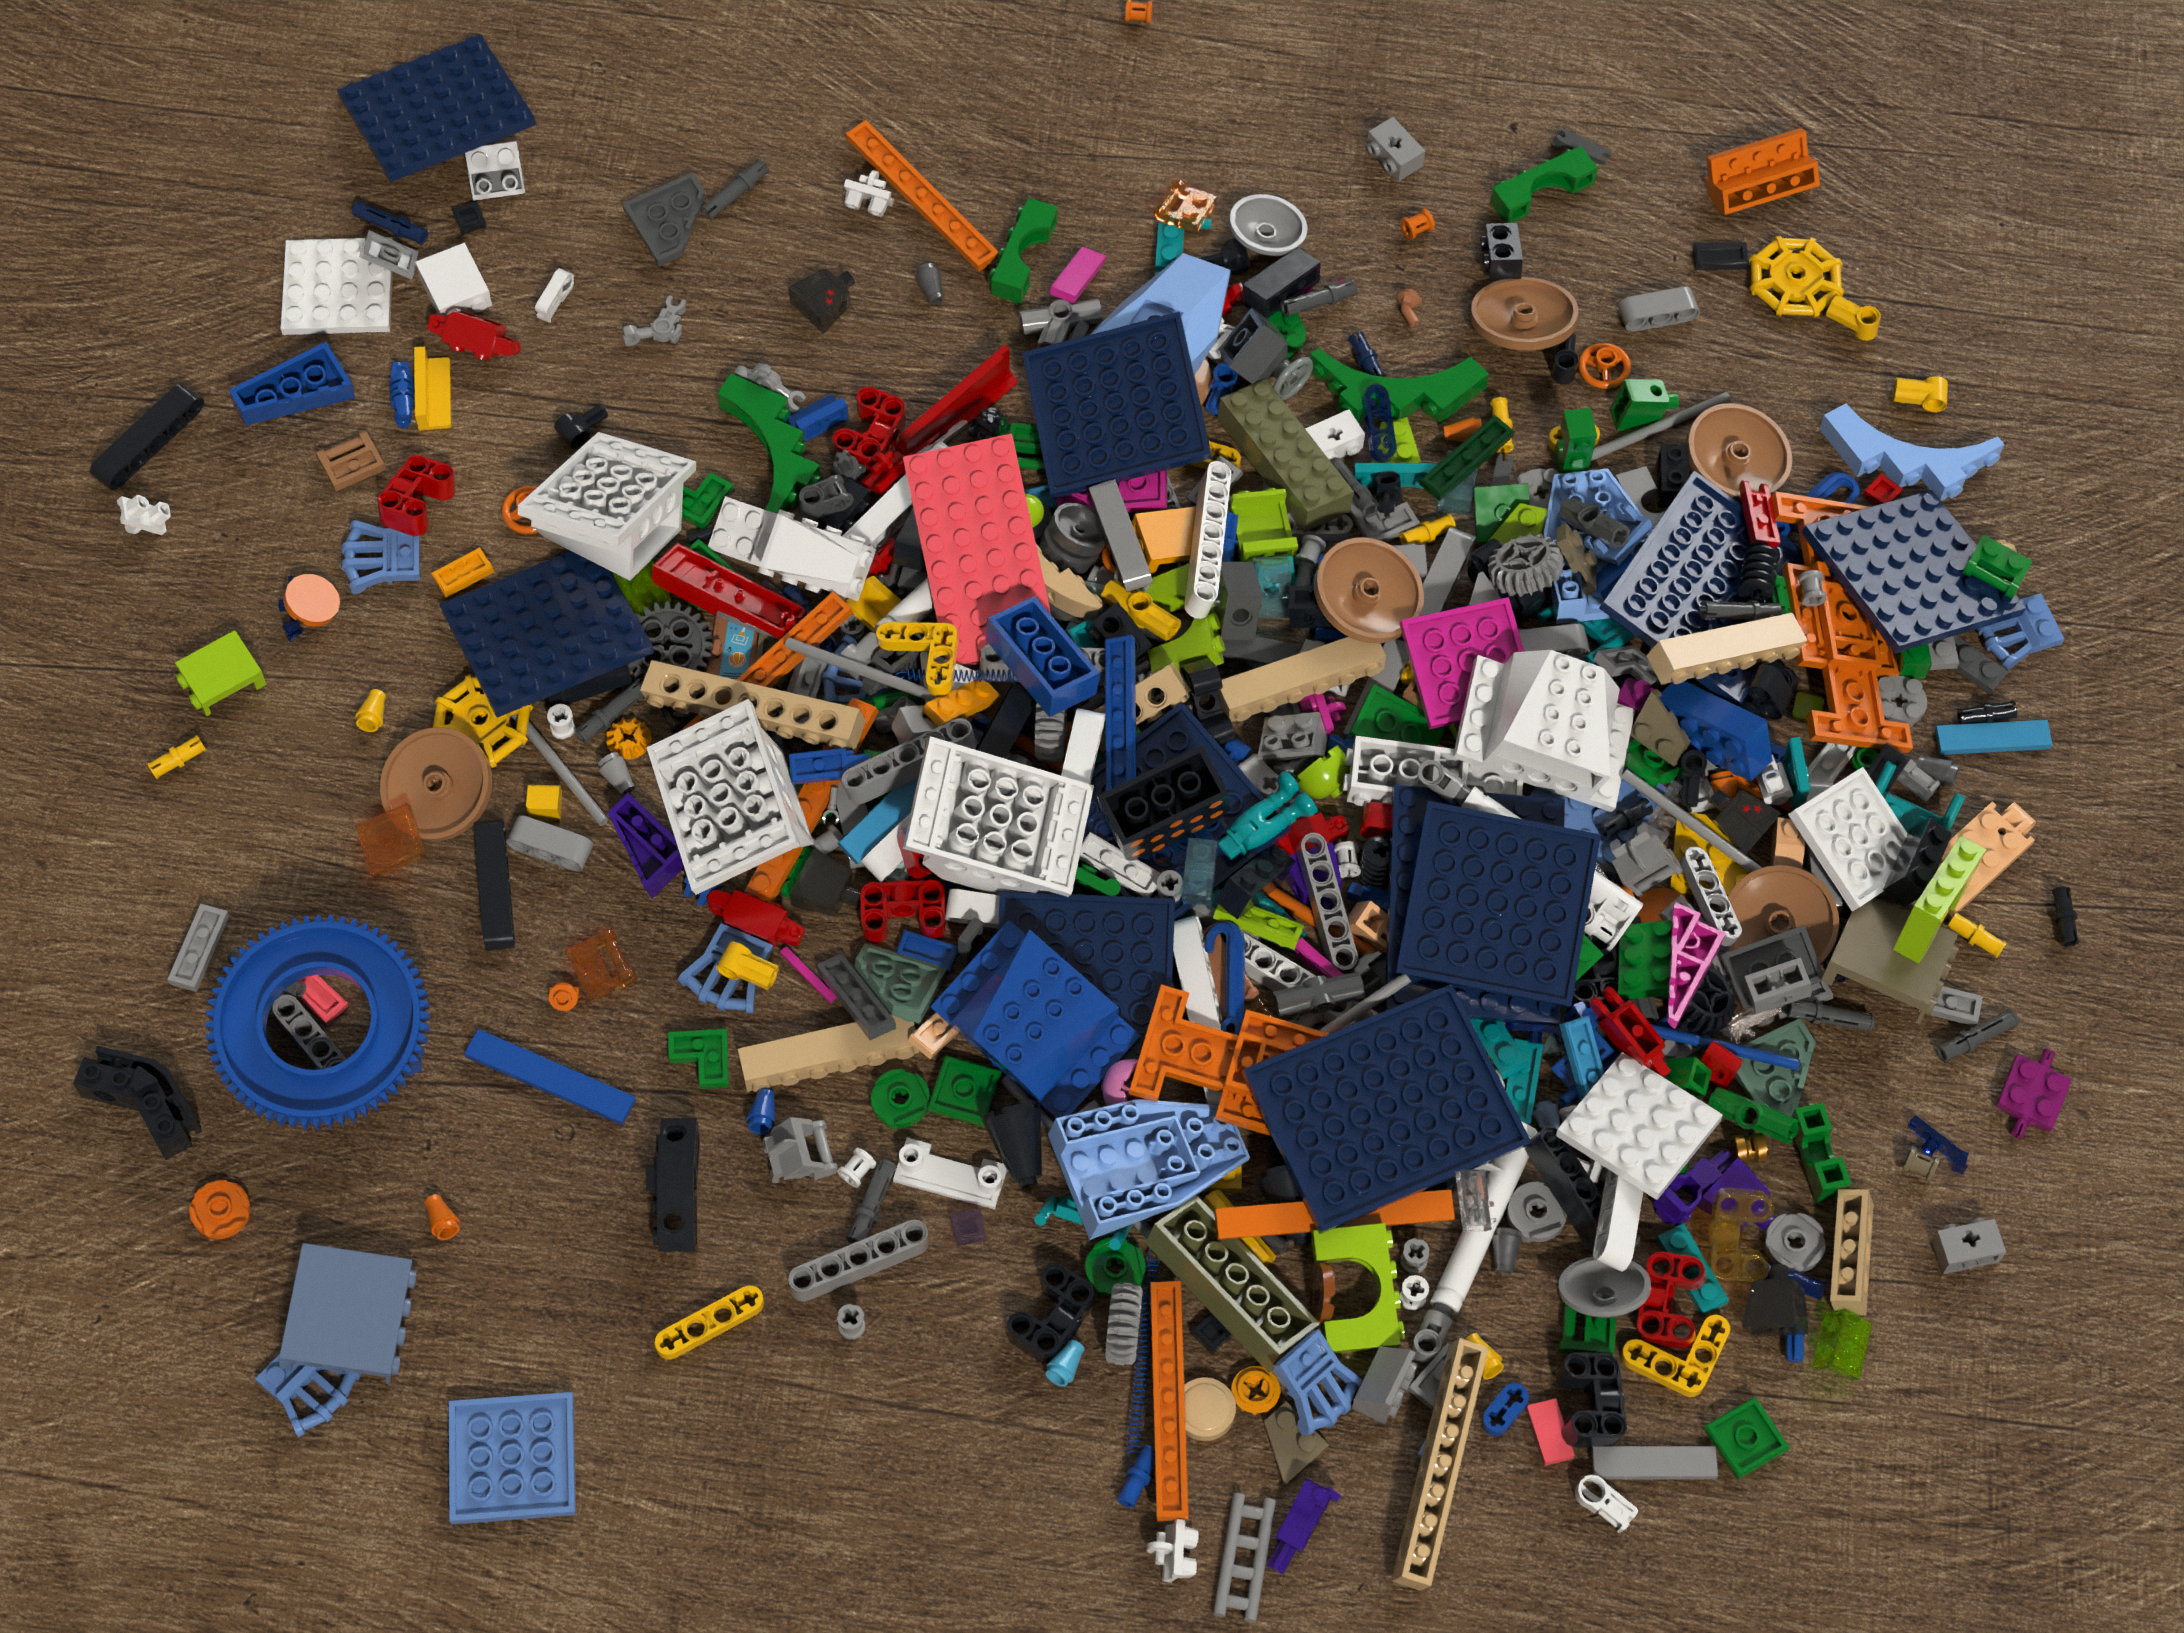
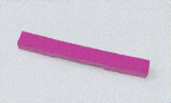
(797, 964)

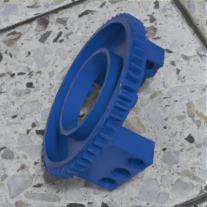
(334, 1092)

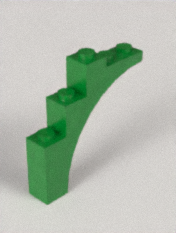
(1436, 393)
(785, 445)

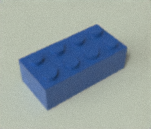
(1042, 656)
(1720, 729)

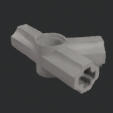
(1054, 328)

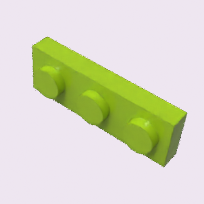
(1265, 924)

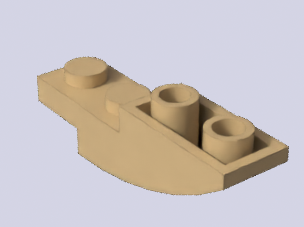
(1069, 591)

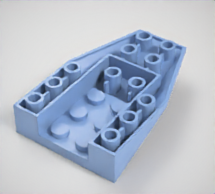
(1184, 286)
(1591, 488)
(1142, 1158)

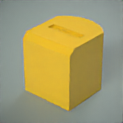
(544, 802)

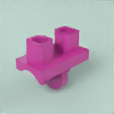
(1317, 703)

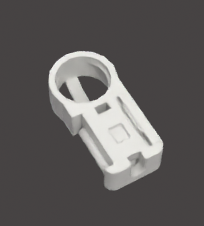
(554, 294)
(1611, 1506)

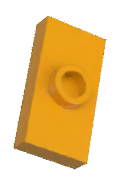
(462, 572)

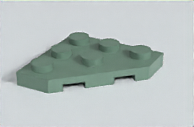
(899, 981)
(1774, 1084)

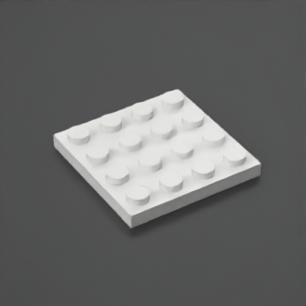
(333, 289)
(1852, 836)
(1639, 1125)

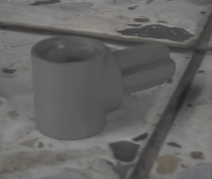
(848, 466)

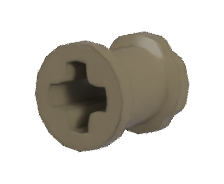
(1921, 1164)

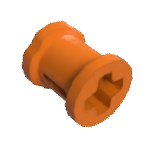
(1138, 11)
(1417, 224)

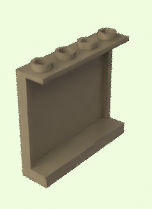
(1868, 957)

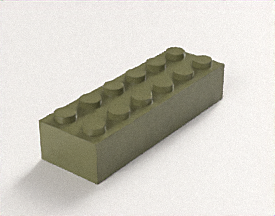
(1285, 454)
(1231, 1283)

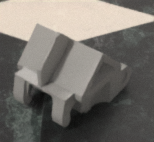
(1641, 858)
(790, 1153)

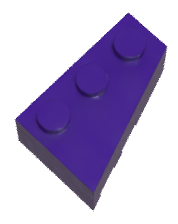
(647, 844)

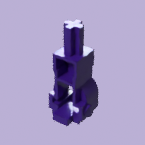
(1696, 1182)
(1300, 1523)

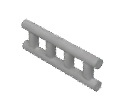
(1254, 1574)

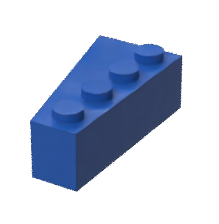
(293, 387)

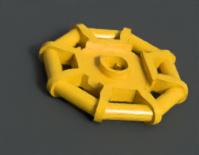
(1789, 287)
(487, 733)

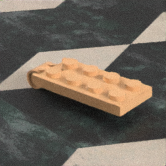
(2001, 849)

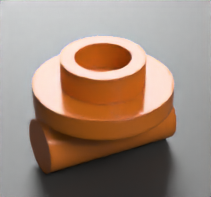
(563, 996)

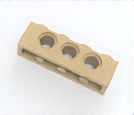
(1174, 689)
(1852, 1251)

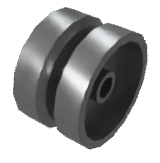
(1073, 538)

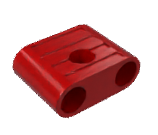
(1722, 1063)

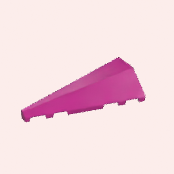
(1692, 953)

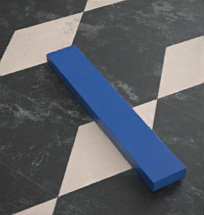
(1120, 710)
(550, 1077)

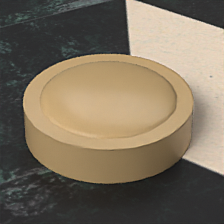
(1208, 1409)

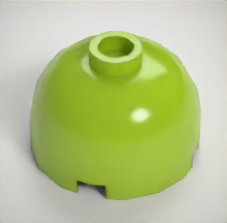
(1325, 775)

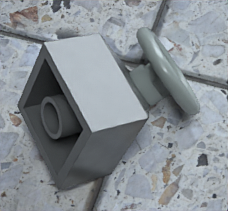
(1260, 352)

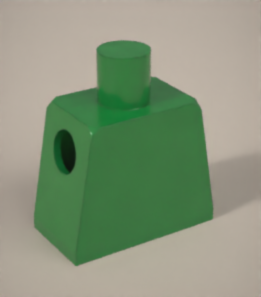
(1641, 403)

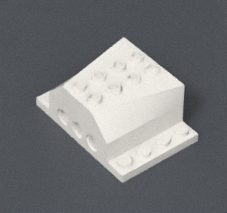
(612, 503)
(1547, 725)
(727, 796)
(996, 821)

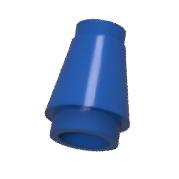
(762, 1112)

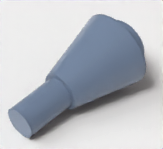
(1547, 1114)

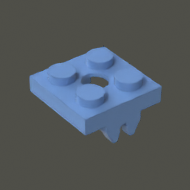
(1638, 527)

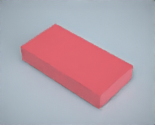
(322, 999)
(1547, 1428)

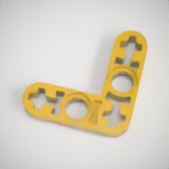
(931, 642)
(1690, 1367)

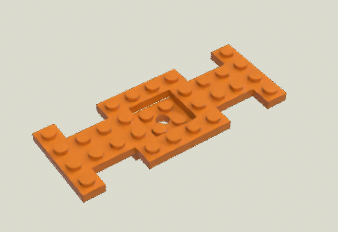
(1851, 649)
(1212, 1056)

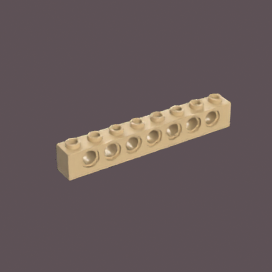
(664, 677)
(1439, 1464)

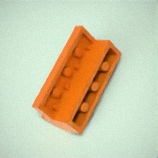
(1761, 172)

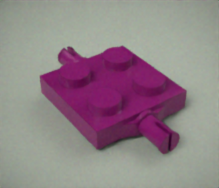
(2033, 1093)

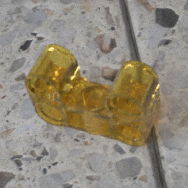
(1725, 1234)

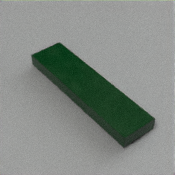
(1467, 458)

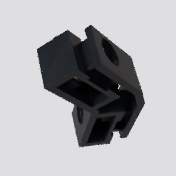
(133, 1085)
(675, 1181)

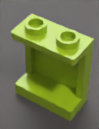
(1262, 524)
(218, 671)

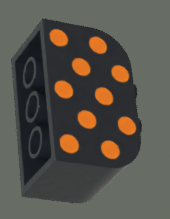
(1165, 804)

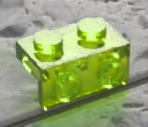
(641, 590)
(1842, 1343)

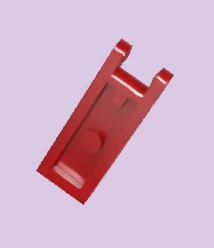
(1759, 514)

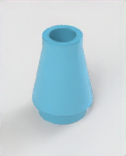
(1063, 1366)

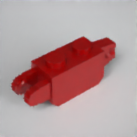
(473, 333)
(1330, 828)
(755, 917)
(1630, 1031)

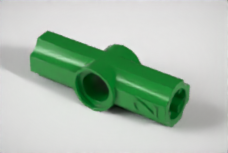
(1767, 1122)

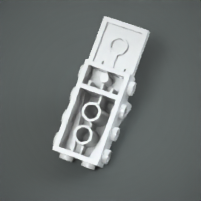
(793, 548)
(1382, 763)

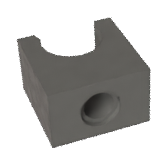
(1239, 601)

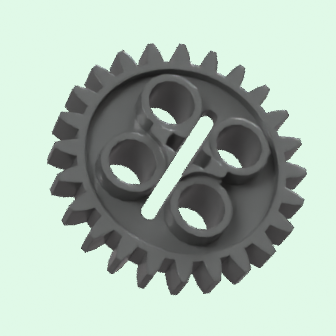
(668, 622)

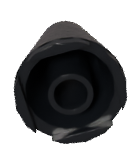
(1018, 1141)
(1281, 1188)

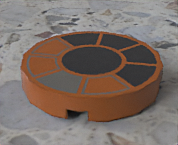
(1321, 1289)

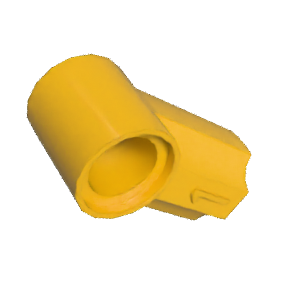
(1855, 317)
(1928, 393)
(740, 963)

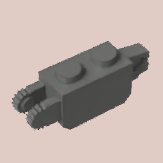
(892, 663)

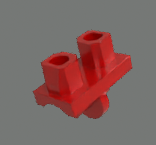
(885, 471)

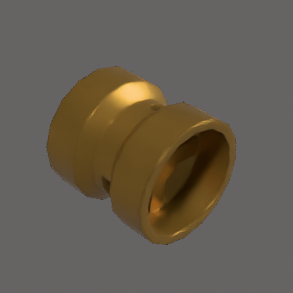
(1749, 1148)

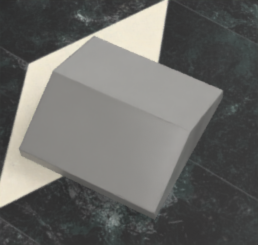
(389, 254)

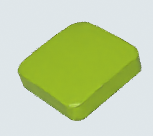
(1804, 704)

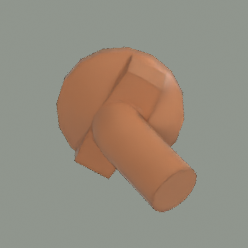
(1409, 299)

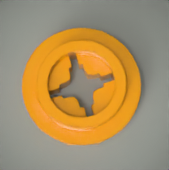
(628, 749)
(1252, 1377)

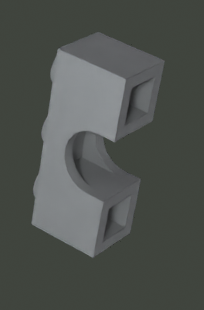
(1641, 490)

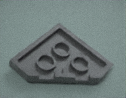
(667, 216)

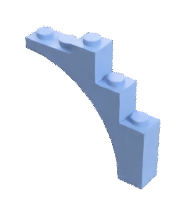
(1904, 463)

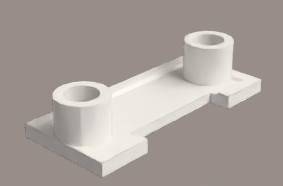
(948, 1176)

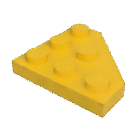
(1727, 870)

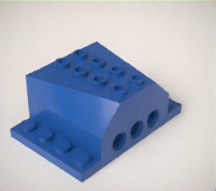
(1036, 1019)

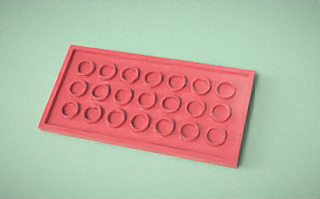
(974, 536)

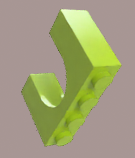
(1199, 640)
(1938, 898)
(1369, 1247)

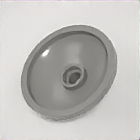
(1267, 224)
(1602, 1290)

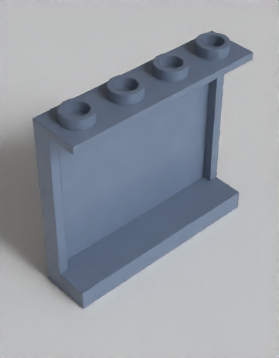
(347, 1311)

